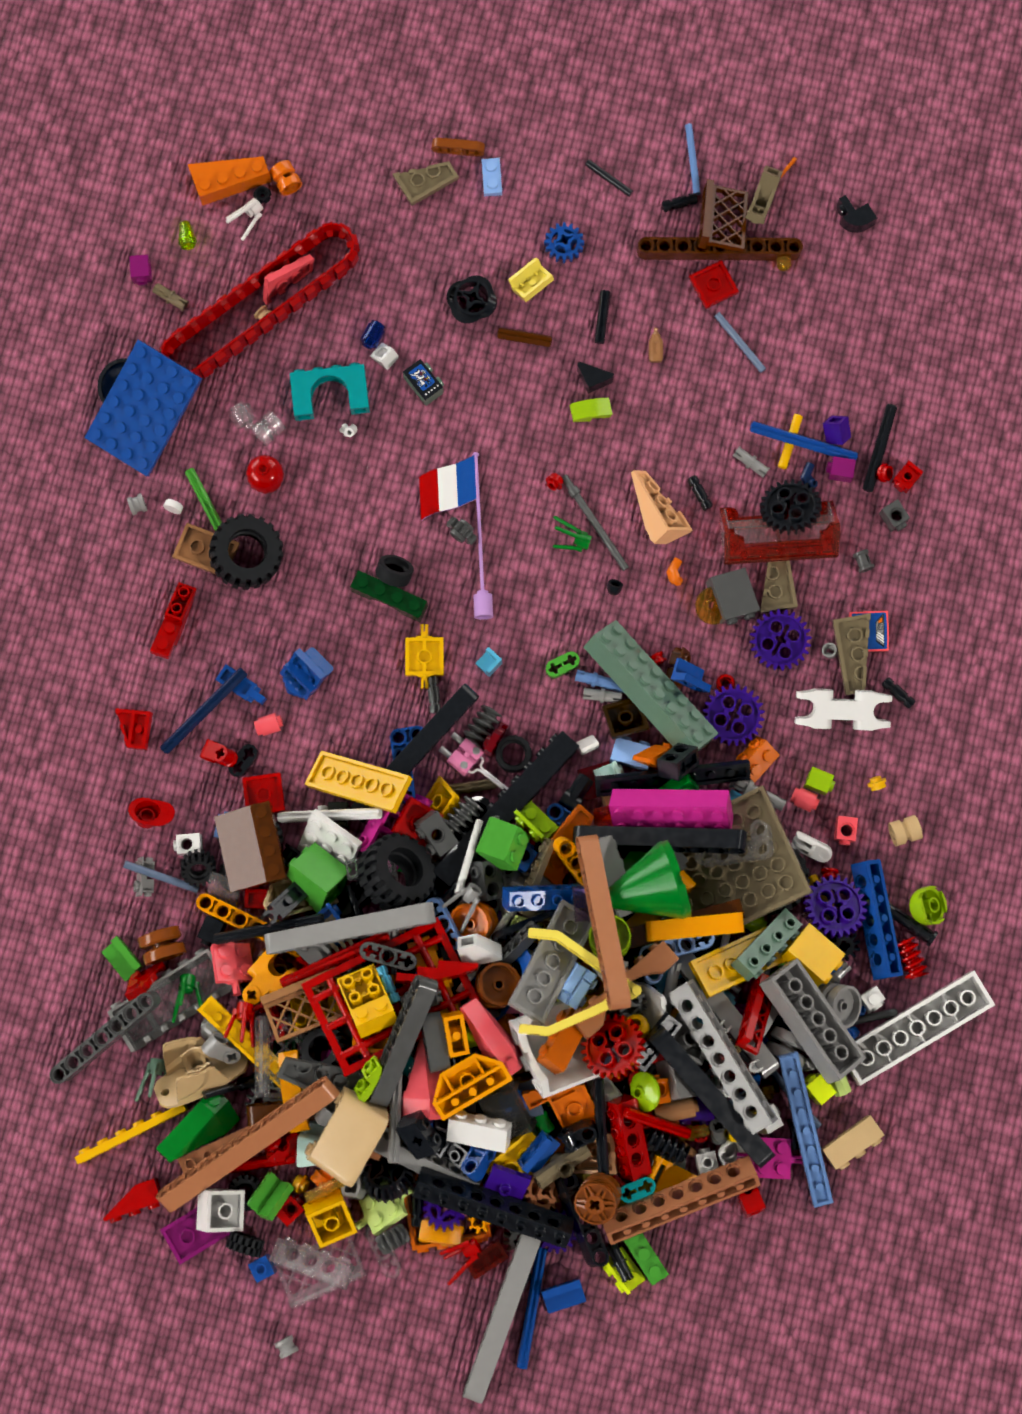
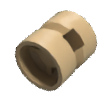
(906, 830)

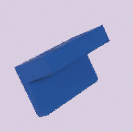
(689, 676)
(538, 1152)
(563, 1295)

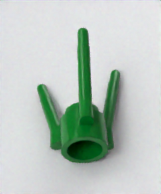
(582, 538)
(186, 986)

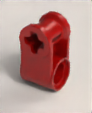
(218, 754)

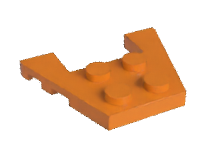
(569, 1106)

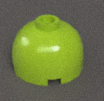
(928, 905)

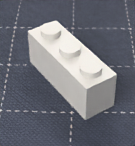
(479, 1131)

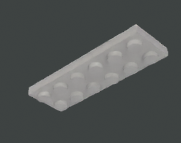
(549, 967)

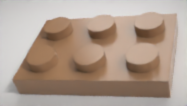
(195, 546)

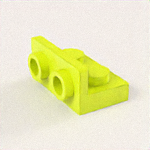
(629, 1285)

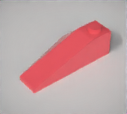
(491, 1036)

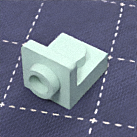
(610, 769)

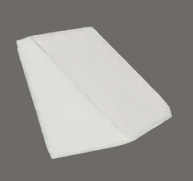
(384, 355)
(587, 744)

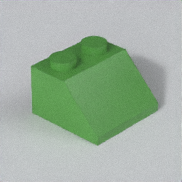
(503, 844)

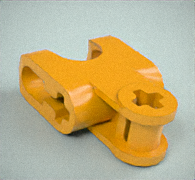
(264, 977)

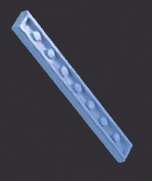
(805, 1129)

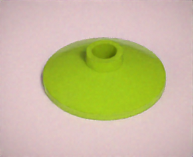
(645, 1090)

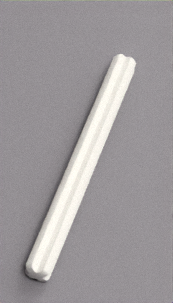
(334, 815)

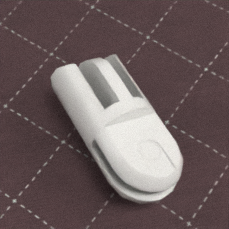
(811, 847)

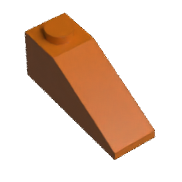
(650, 755)

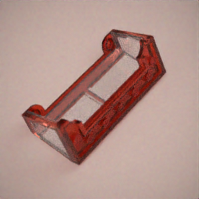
(751, 541)

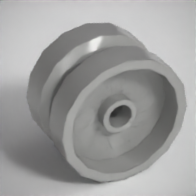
(844, 1001)
(787, 1044)

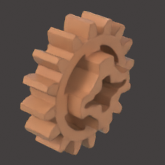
(547, 1195)

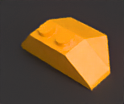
(468, 1083)

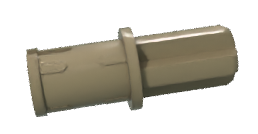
(170, 297)

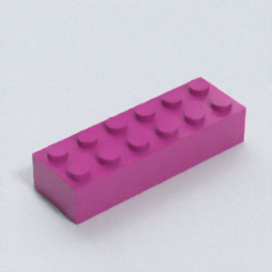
(671, 808)

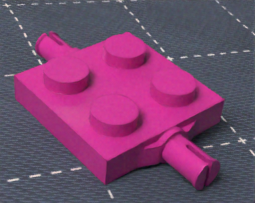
(780, 1165)

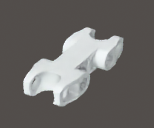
(829, 708)

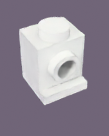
(872, 999)

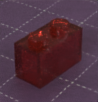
(490, 1257)

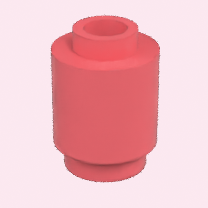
(268, 724)
(805, 799)

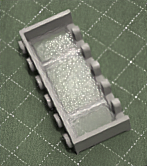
(160, 1019)

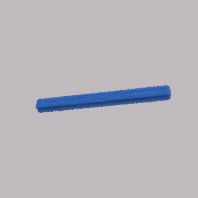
(801, 441)
(531, 1309)

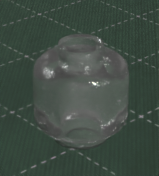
(242, 415)

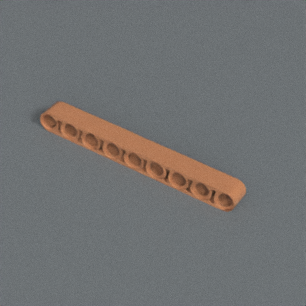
(603, 922)

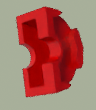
(286, 1150)

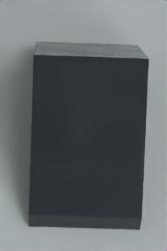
(593, 377)

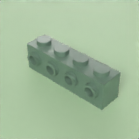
(766, 945)

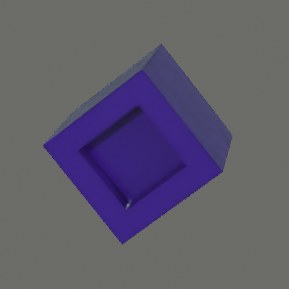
(837, 430)

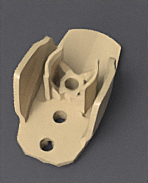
(192, 1072)

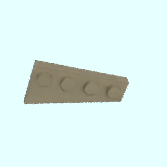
(852, 648)

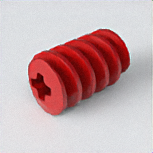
(910, 958)

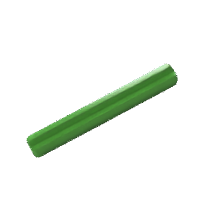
(203, 498)

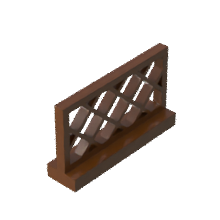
(708, 212)

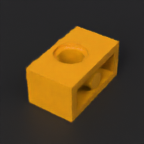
(455, 1033)

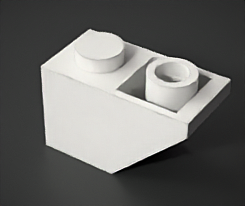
(478, 949)

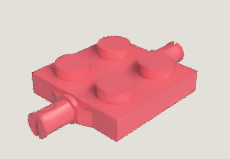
(231, 964)

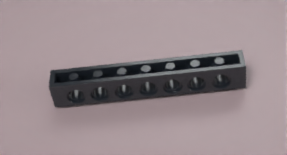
(493, 1207)

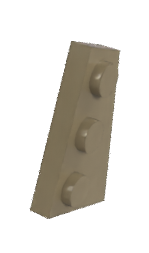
(426, 181)
(778, 588)

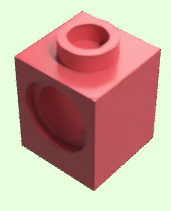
(851, 823)

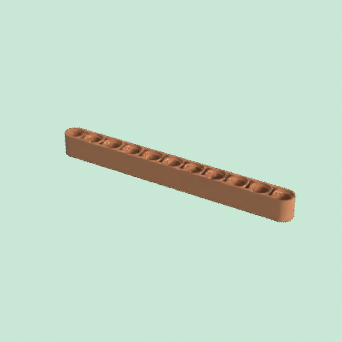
(248, 1144)

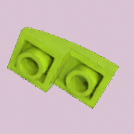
(592, 408)
(365, 1086)

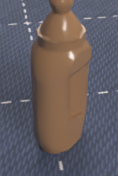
(655, 347)

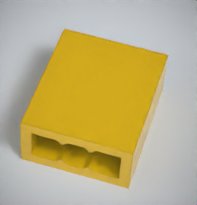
(815, 953)

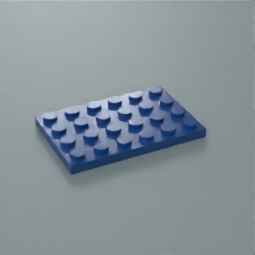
(143, 408)

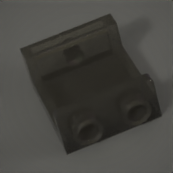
(508, 1105)

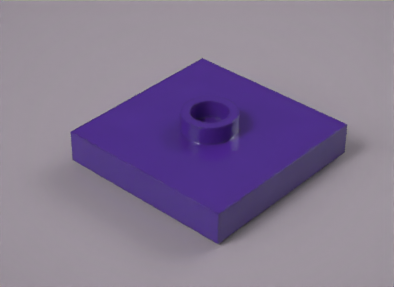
(507, 1181)

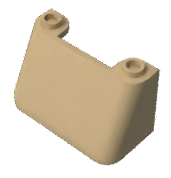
(348, 1137)

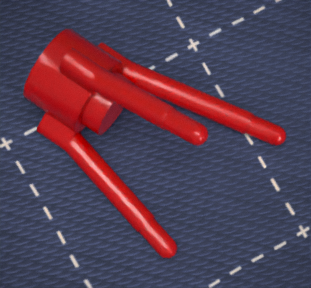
(244, 1013)
(469, 1248)

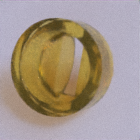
(783, 263)

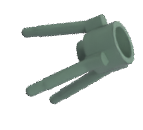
(155, 1068)

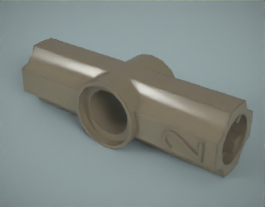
(561, 1166)

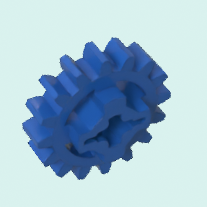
(558, 248)

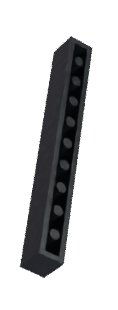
(519, 794)

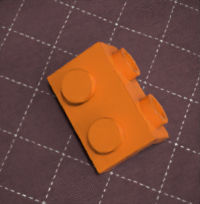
(760, 756)

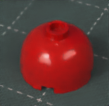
(264, 474)

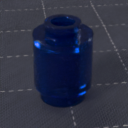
(372, 334)

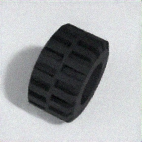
(316, 1041)

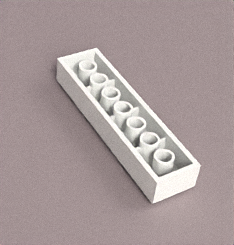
(921, 1025)

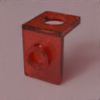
(602, 818)

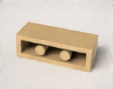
(852, 1143)

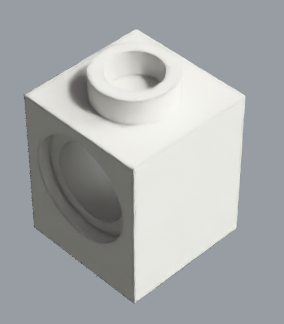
(196, 839)

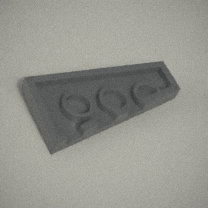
(306, 1072)

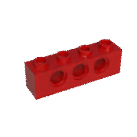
(628, 1139)

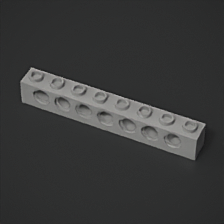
(722, 1044)

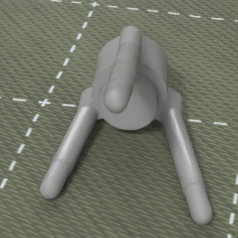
(469, 894)

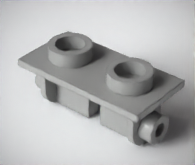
(142, 884)

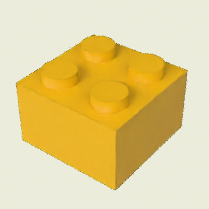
(330, 1219)

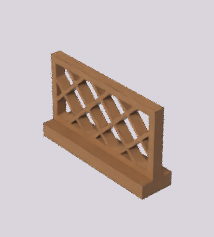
(291, 992)

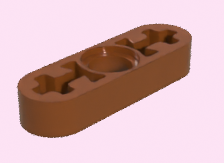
(458, 147)

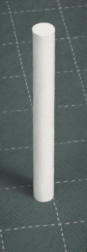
(469, 855)

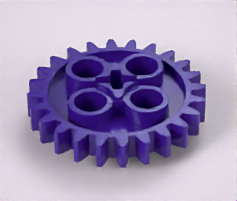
(796, 647)
(749, 721)
(852, 906)

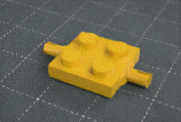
(424, 656)

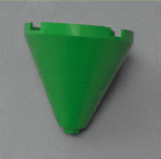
(653, 885)

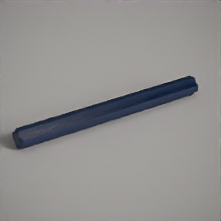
(203, 711)

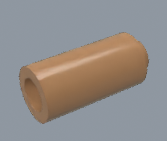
(677, 1109)

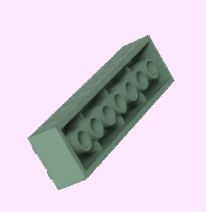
(649, 687)

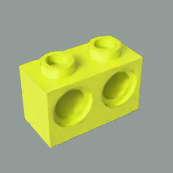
(818, 1088)

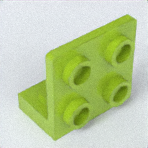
(535, 822)

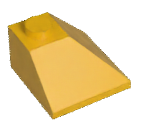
(443, 797)

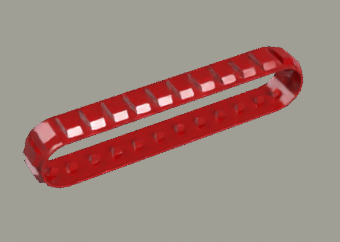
(254, 282)

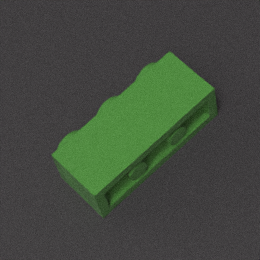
(646, 1258)

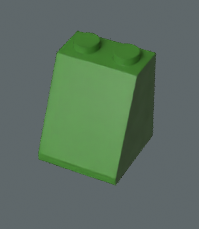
(318, 876)

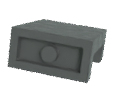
(734, 596)

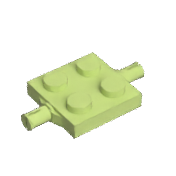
(381, 1215)

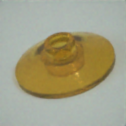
(707, 615)

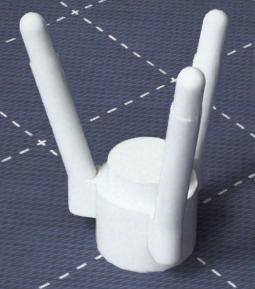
(251, 208)

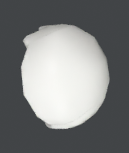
(728, 1152)

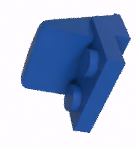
(305, 672)

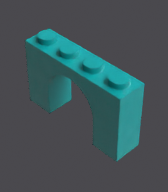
(305, 383)

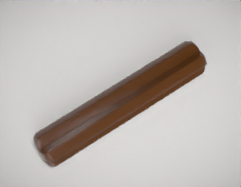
(524, 337)

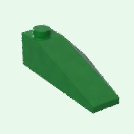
(202, 1124)

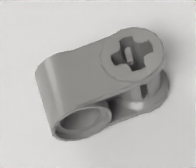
(221, 1048)

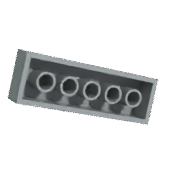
(812, 1021)

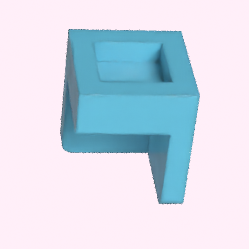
(489, 662)

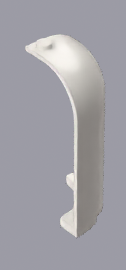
(576, 1072)

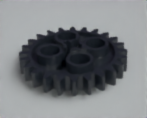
(807, 510)

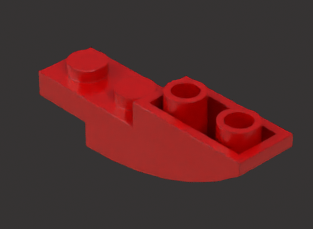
(174, 620)

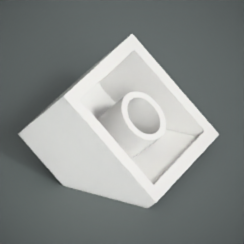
(220, 1210)

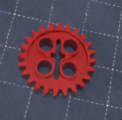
(629, 1038)

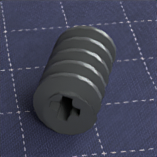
(481, 725)
(462, 815)

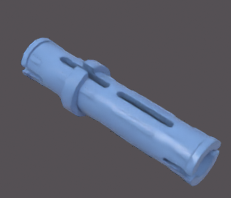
(596, 680)

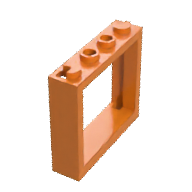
(424, 1246)

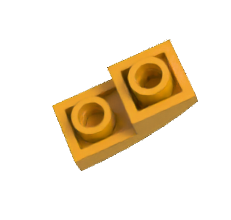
(447, 1238)

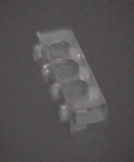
(338, 1277)

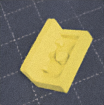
(530, 280)

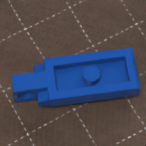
(245, 689)

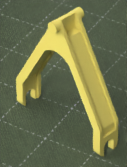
(591, 960)

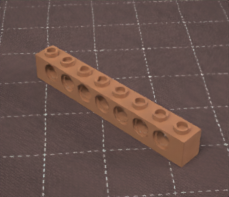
(682, 1199)

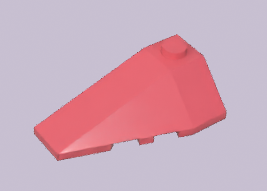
(420, 1087)

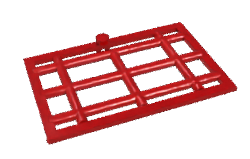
(334, 990)

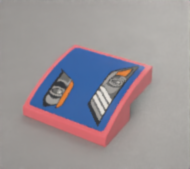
(879, 630)

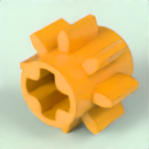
(474, 1225)

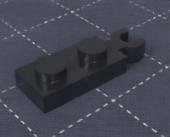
(284, 903)

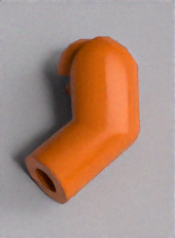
(672, 572)

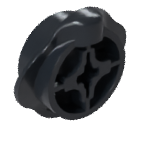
(465, 315)

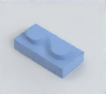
(491, 177)

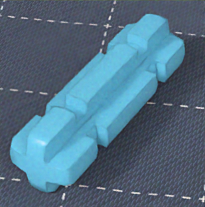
(388, 984)

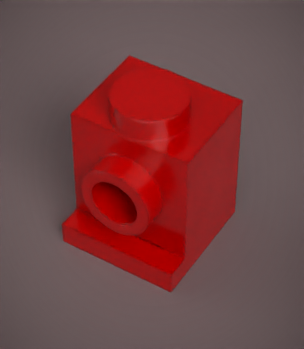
(903, 484)
(285, 1215)

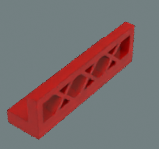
(752, 1017)

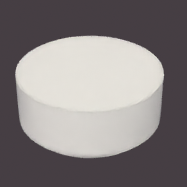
(173, 506)

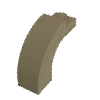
(764, 195)

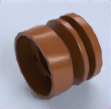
(601, 1188)

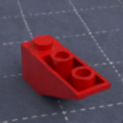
(138, 1197)

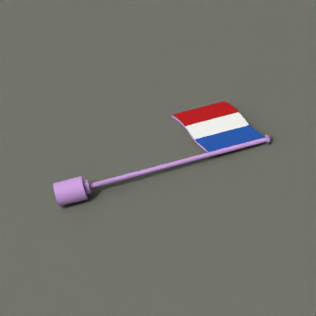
(450, 489)

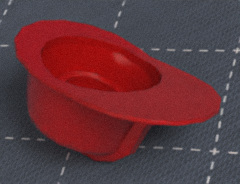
(151, 812)

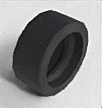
(394, 570)
(502, 744)

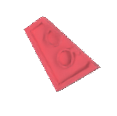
(278, 281)

